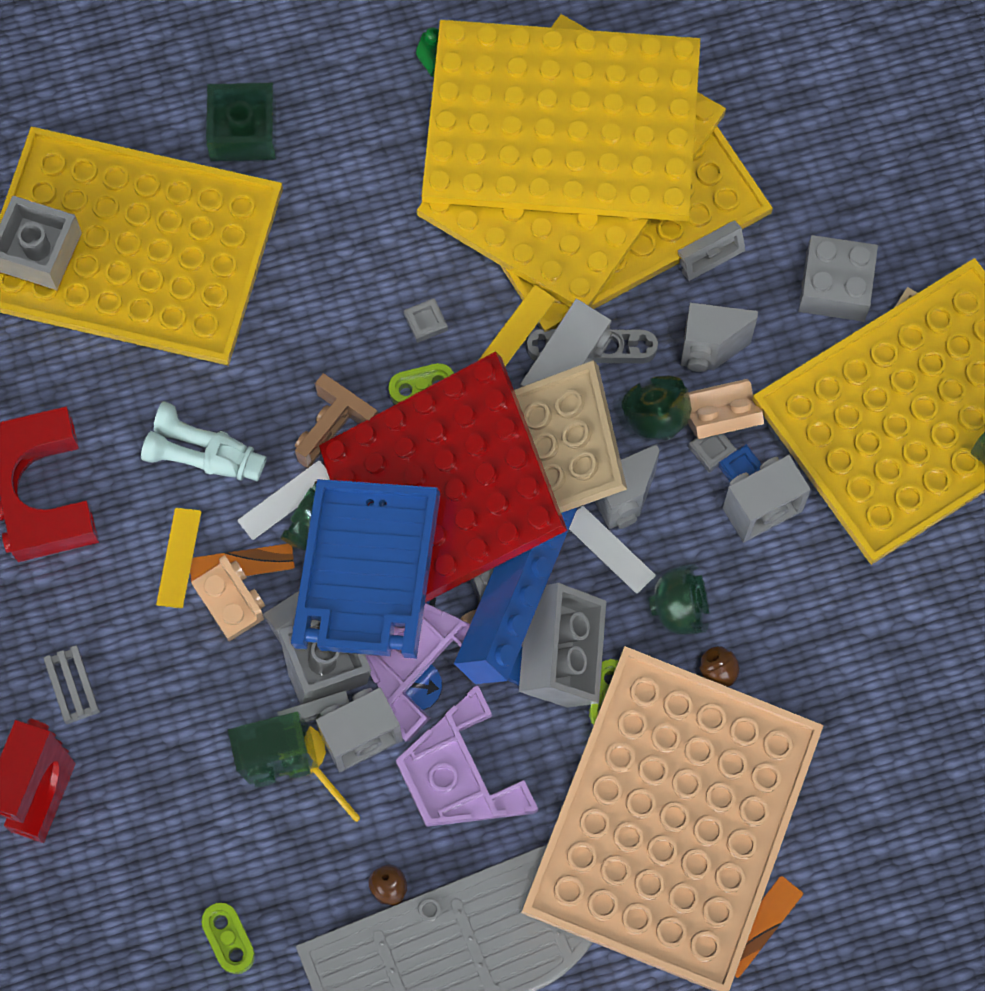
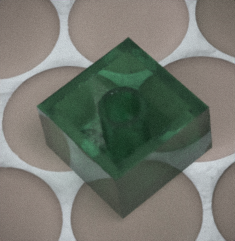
(241, 121)
(273, 749)

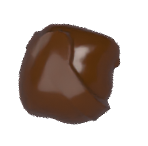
(720, 666)
(388, 884)

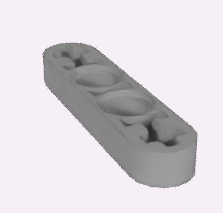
(618, 336)

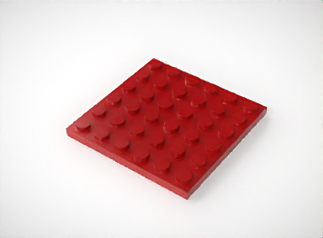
(478, 453)

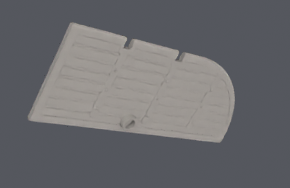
(449, 940)

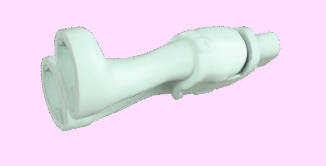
(222, 454)

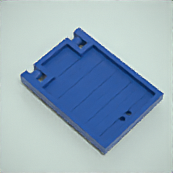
(366, 567)

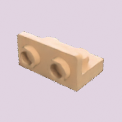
(723, 409)
(229, 599)

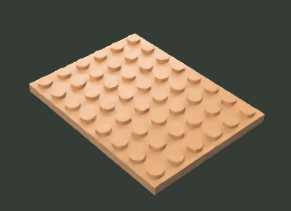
(673, 820)

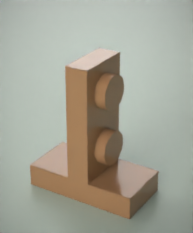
(331, 418)

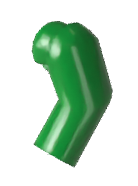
(427, 49)

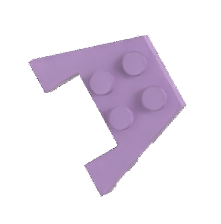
(398, 673)
(446, 778)

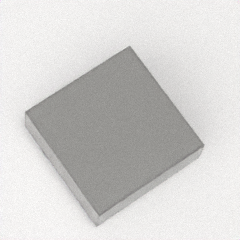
(425, 320)
(711, 450)

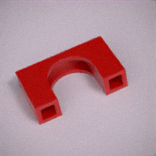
(30, 530)
(32, 779)

